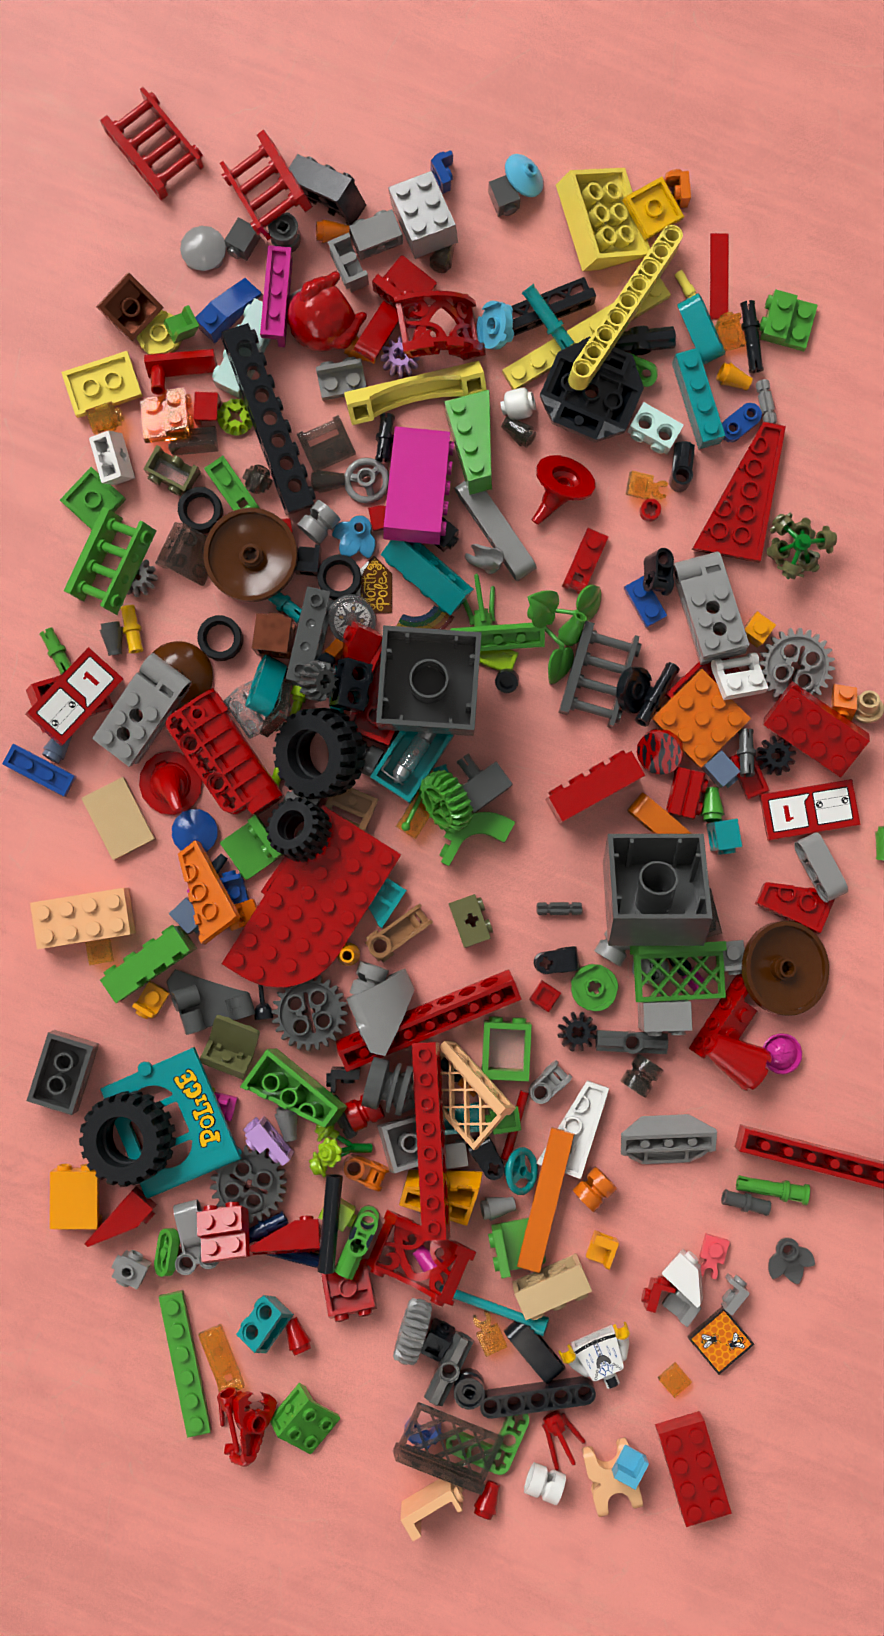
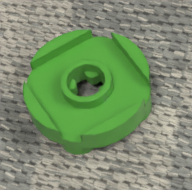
(607, 990)

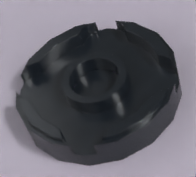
(633, 688)

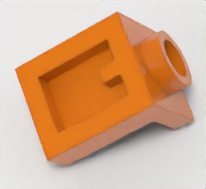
(681, 183)

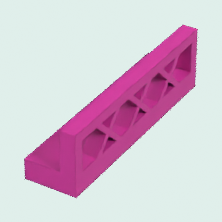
(276, 294)

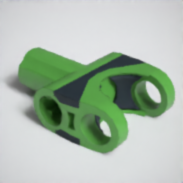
(352, 1252)

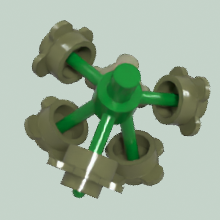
(803, 538)

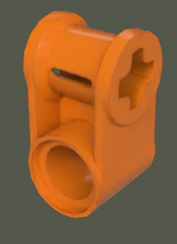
(367, 1172)

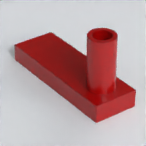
(177, 364)

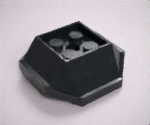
(595, 418)

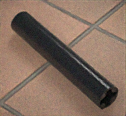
(330, 1223)

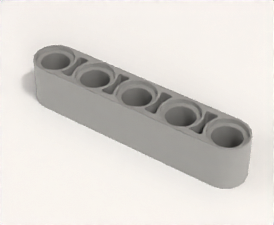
(497, 531)

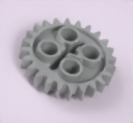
(776, 658)

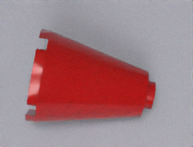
(738, 1059)

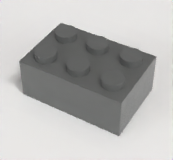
(62, 1072)

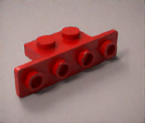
(728, 1018)

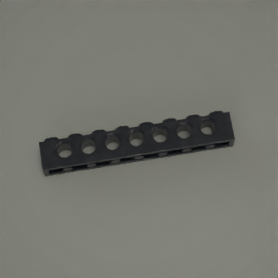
(241, 337)

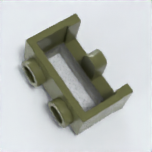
(171, 471)

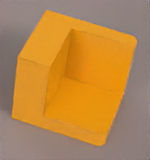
(602, 1248)

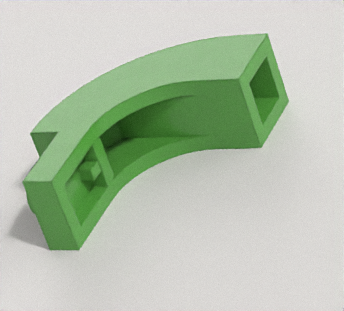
(481, 823)

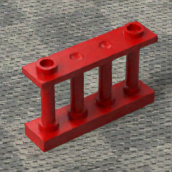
(130, 146)
(286, 181)

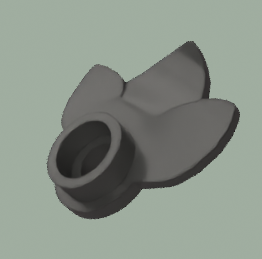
(790, 1263)

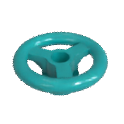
(516, 1169)

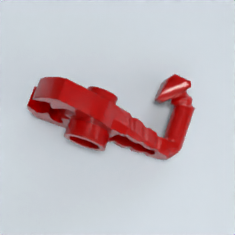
(251, 1426)

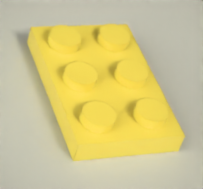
(102, 382)

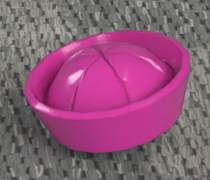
(785, 1053)

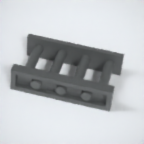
(310, 632)
(583, 658)

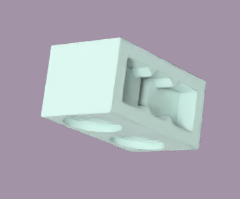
(658, 423)

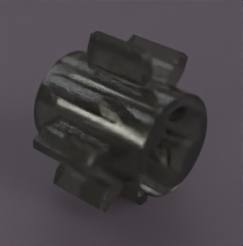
(257, 479)

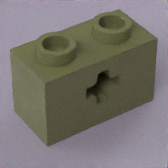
(469, 934)

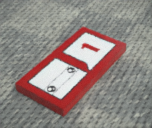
(74, 696)
(809, 809)

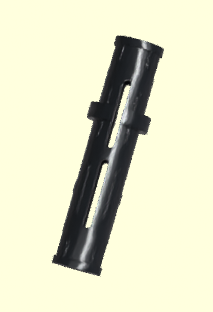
(750, 327)
(653, 702)

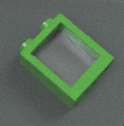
(506, 1047)

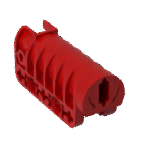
(227, 754)

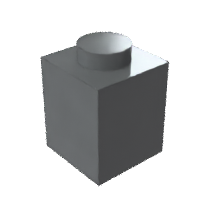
(503, 196)
(241, 240)

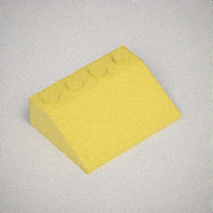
(598, 218)

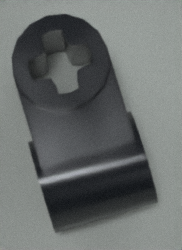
(659, 572)
(561, 960)
(484, 1156)

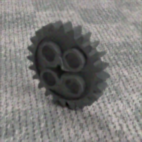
(289, 1018)
(258, 1164)

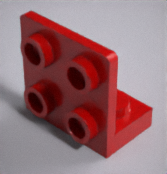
(402, 277)

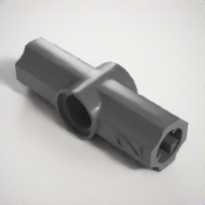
(616, 1042)
(443, 1381)

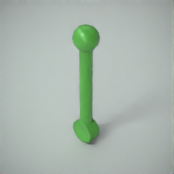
(406, 825)

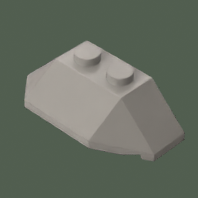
(667, 1139)

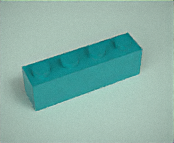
(698, 398)
(428, 574)

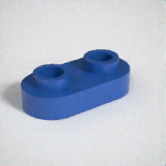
(741, 421)

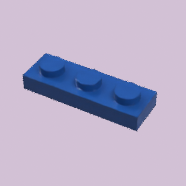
(39, 770)

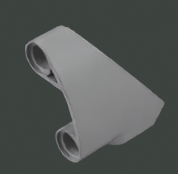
(381, 1010)

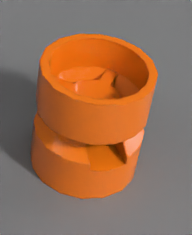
(594, 1189)

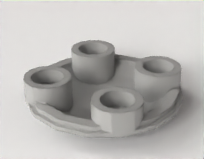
(203, 248)

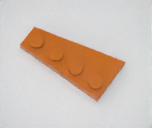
(207, 893)

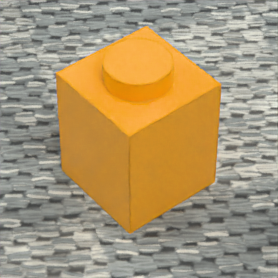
(758, 629)

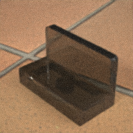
(201, 441)

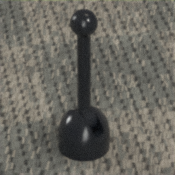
(263, 1010)

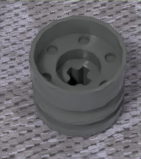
(387, 1086)

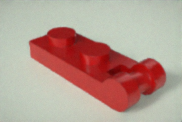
(585, 559)

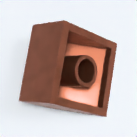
(129, 306)

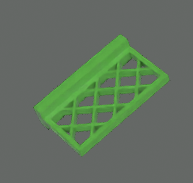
(672, 952)

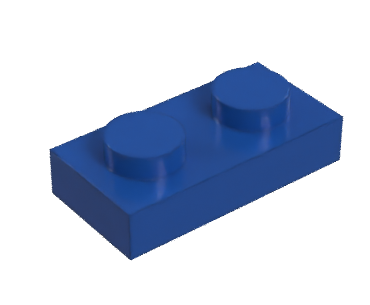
(645, 603)

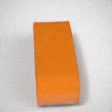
(655, 817)

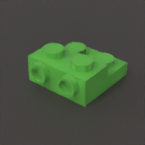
(787, 320)

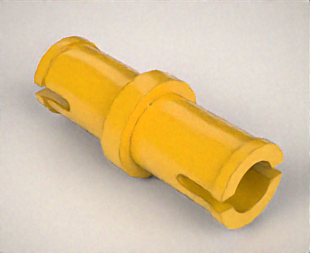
(131, 629)

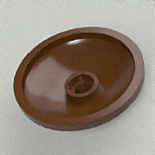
(191, 663)

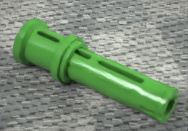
(783, 1190)

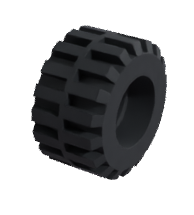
(285, 822)

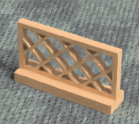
(482, 1085)

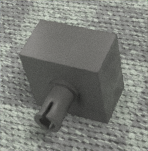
(485, 784)

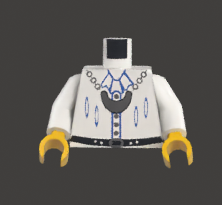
(599, 1354)

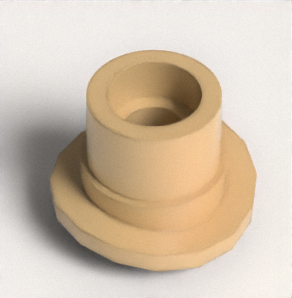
(869, 707)

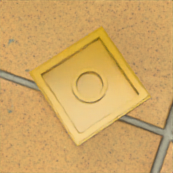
(653, 208)

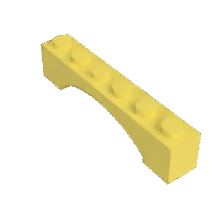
(455, 381)

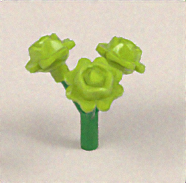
(330, 1152)

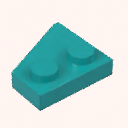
(386, 901)

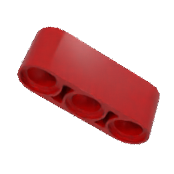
(377, 331)

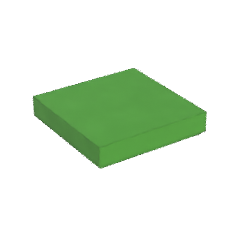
(89, 497)

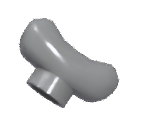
(486, 558)

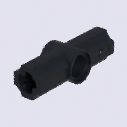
(642, 340)

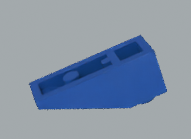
(226, 309)

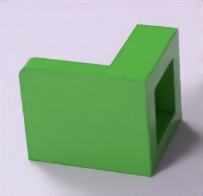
(182, 325)

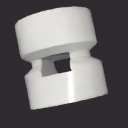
(544, 1483)

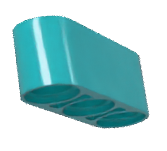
(701, 328)
(266, 685)

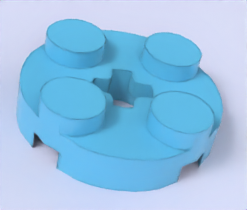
(495, 314)

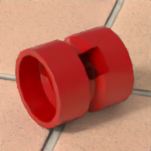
(360, 1116)

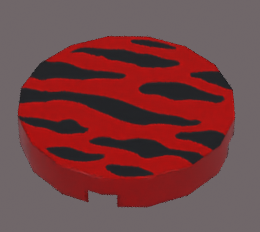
(660, 751)

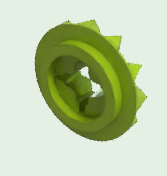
(234, 427)

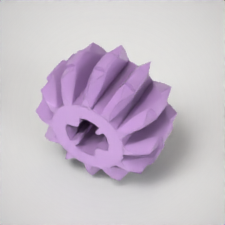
(397, 365)

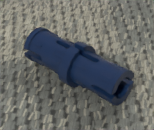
(267, 1226)

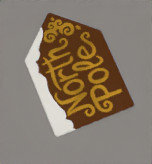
(376, 586)

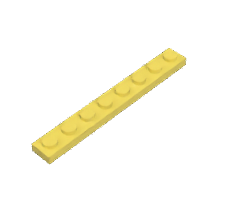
(542, 359)

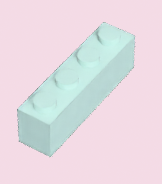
(223, 374)

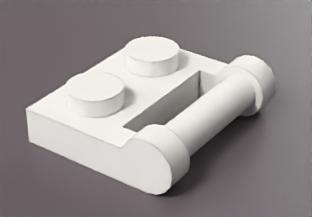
(739, 683)

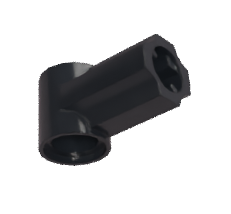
(682, 465)

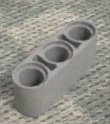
(821, 867)

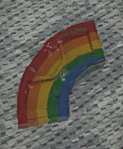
(432, 620)

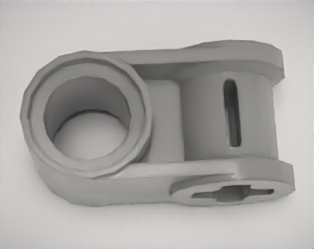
(550, 1082)

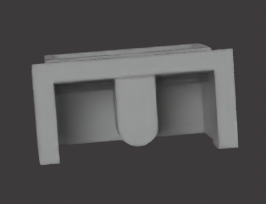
(347, 263)

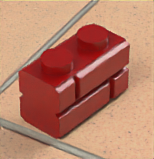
(686, 793)

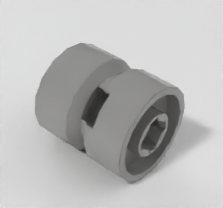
(318, 522)
(613, 953)
(368, 977)

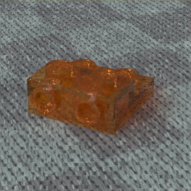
(167, 416)

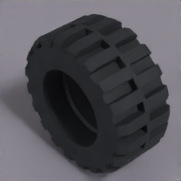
(294, 757)
(100, 1146)

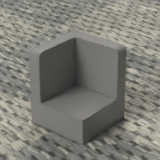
(456, 1154)
(681, 1307)

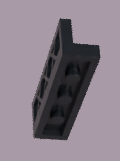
(560, 308)

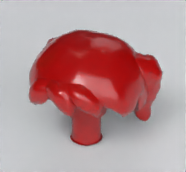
(322, 315)

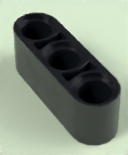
(535, 1351)

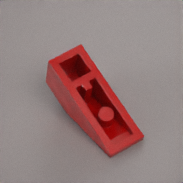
(360, 644)
(125, 1217)
(295, 1237)

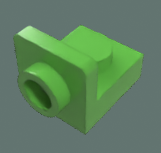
(509, 1123)

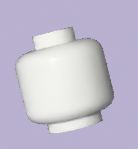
(518, 404)

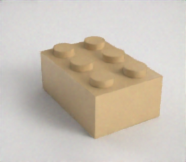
(551, 1287)

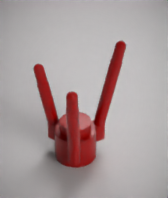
(225, 1402)
(555, 1424)

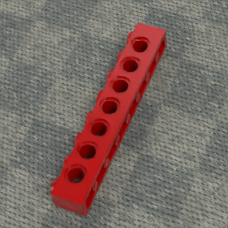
(436, 1017)
(431, 1141)

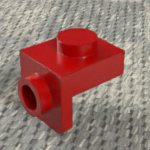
(652, 1294)

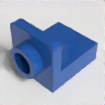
(441, 171)
(235, 886)

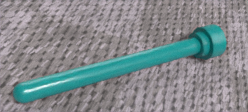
(539, 1325)

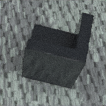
(308, 560)

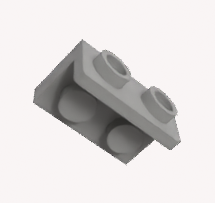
(340, 377)

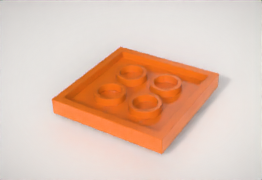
(701, 718)

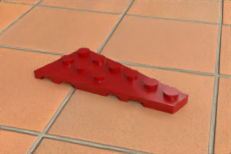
(743, 511)

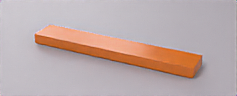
(545, 1200)

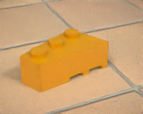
(462, 1193)

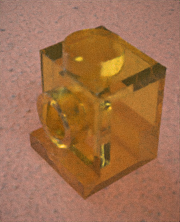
(104, 417)

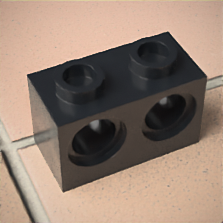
(347, 683)

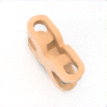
(604, 1483)

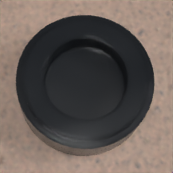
(507, 680)

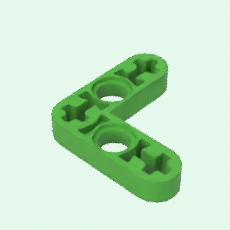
(507, 1458)

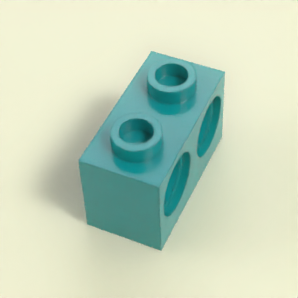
(724, 836)
(267, 1327)

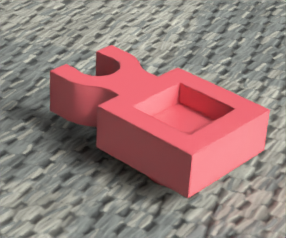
(714, 1252)

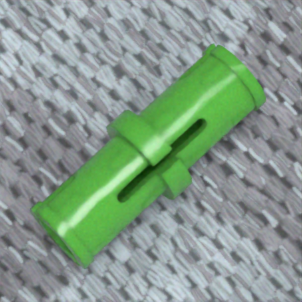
(55, 650)

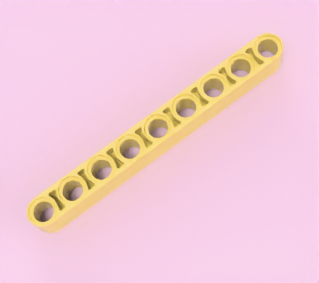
(632, 297)

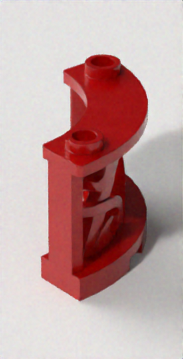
(457, 306)
(452, 1249)

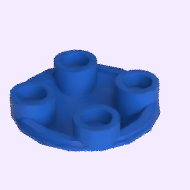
(193, 826)

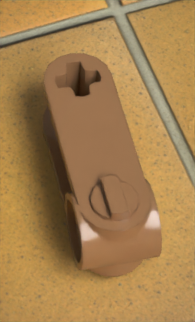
(398, 932)

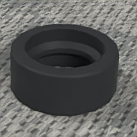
(194, 493)
(336, 560)
(220, 620)

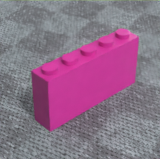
(418, 485)

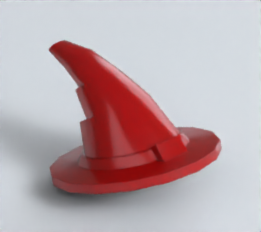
(562, 481)
(170, 783)

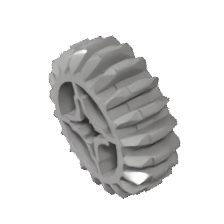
(412, 1331)

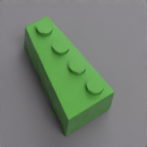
(471, 433)
(148, 963)
(290, 1087)

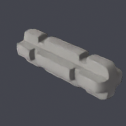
(766, 401)

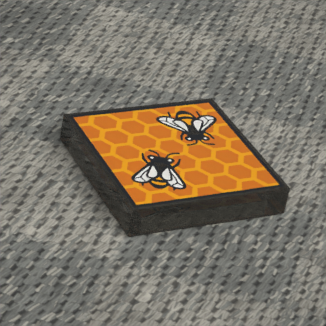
(720, 1340)

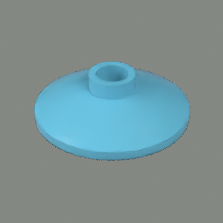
(524, 175)

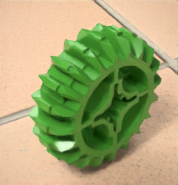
(446, 801)

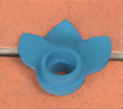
(355, 541)

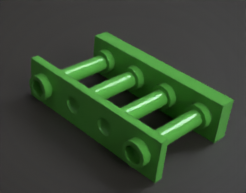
(94, 552)

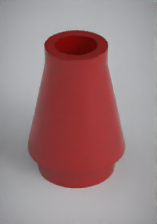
(297, 1337)
(487, 1502)

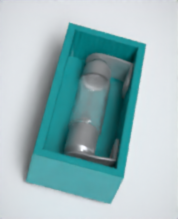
(409, 762)

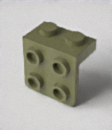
(230, 1046)

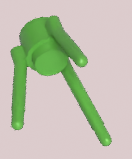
(481, 616)

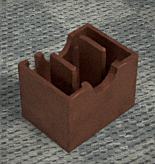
(273, 635)

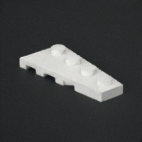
(583, 1121)

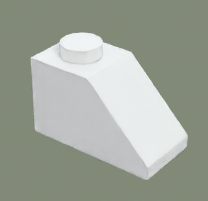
(686, 1276)

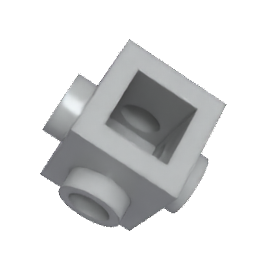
(130, 1269)

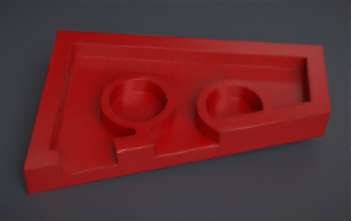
(795, 904)

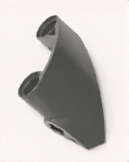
(203, 1000)

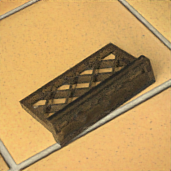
(435, 1464)

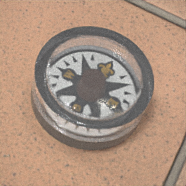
(347, 609)

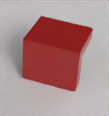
(206, 406)

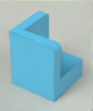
(630, 1466)

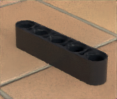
(548, 1402)

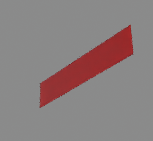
(719, 274)

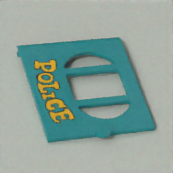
(208, 1129)

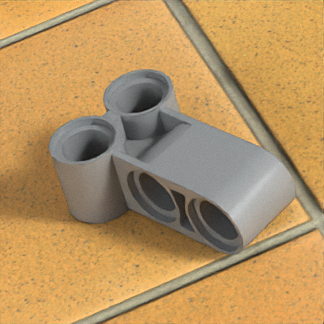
(186, 1222)

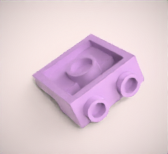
(263, 1135)

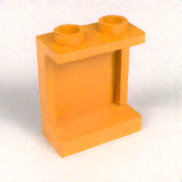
(74, 1198)

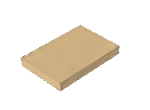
(118, 818)

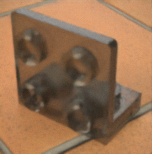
(184, 553)

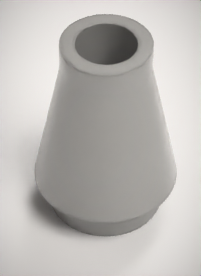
(287, 1123)
(496, 1207)

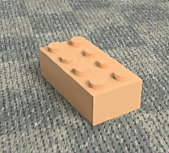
(82, 918)

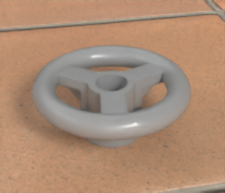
(366, 472)

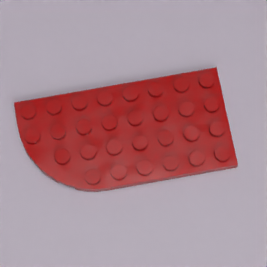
(312, 908)

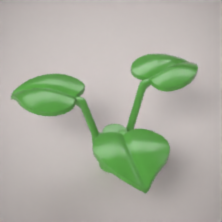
(542, 612)

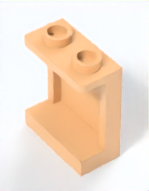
(427, 1501)

